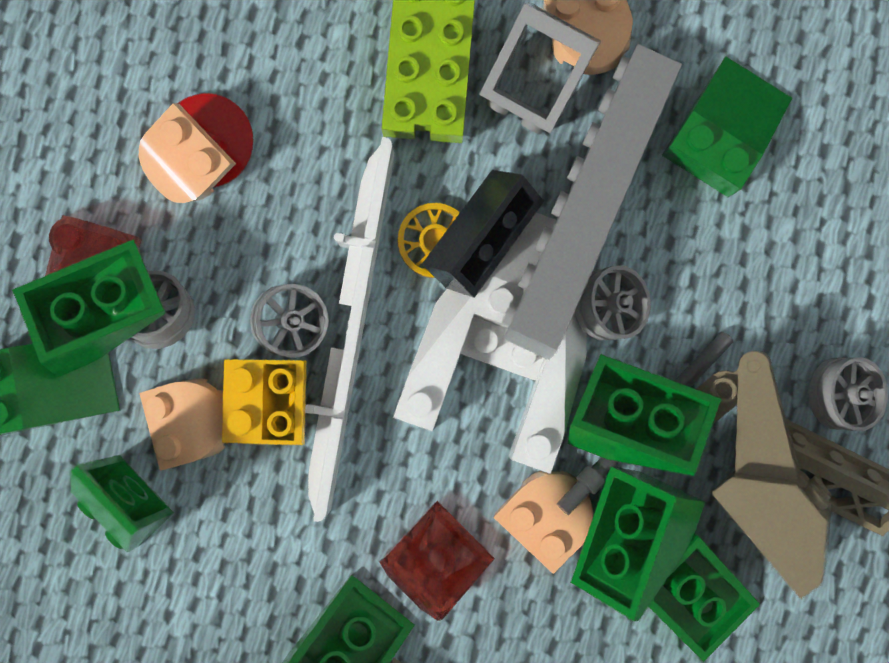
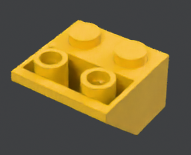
(264, 402)

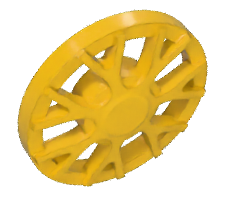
(428, 236)

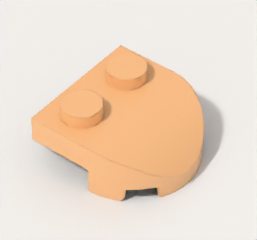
(603, 19)
(182, 157)
(184, 421)
(540, 524)

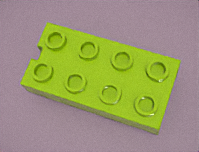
(428, 69)

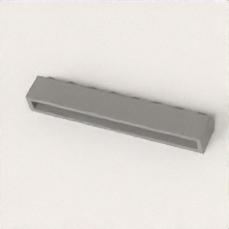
(591, 204)

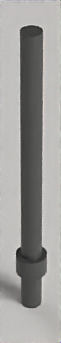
(592, 478)

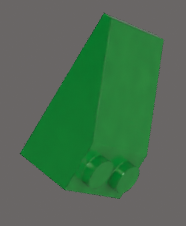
(728, 128)
(88, 308)
(38, 398)
(642, 418)
(118, 501)
(635, 540)
(702, 600)
(353, 629)

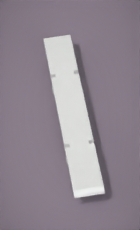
(343, 363)

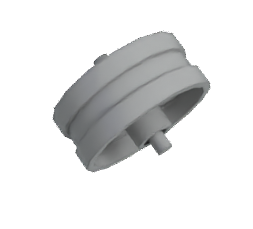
(611, 303)
(289, 320)
(172, 327)
(829, 388)

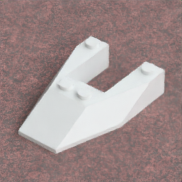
(475, 330)

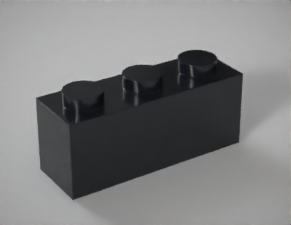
(483, 232)

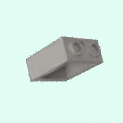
(561, 32)

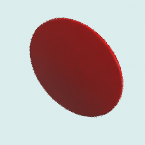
(226, 126)

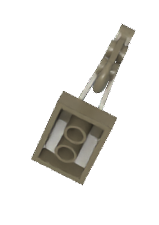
(767, 491)

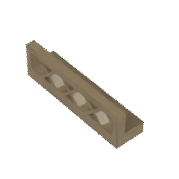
(848, 470)

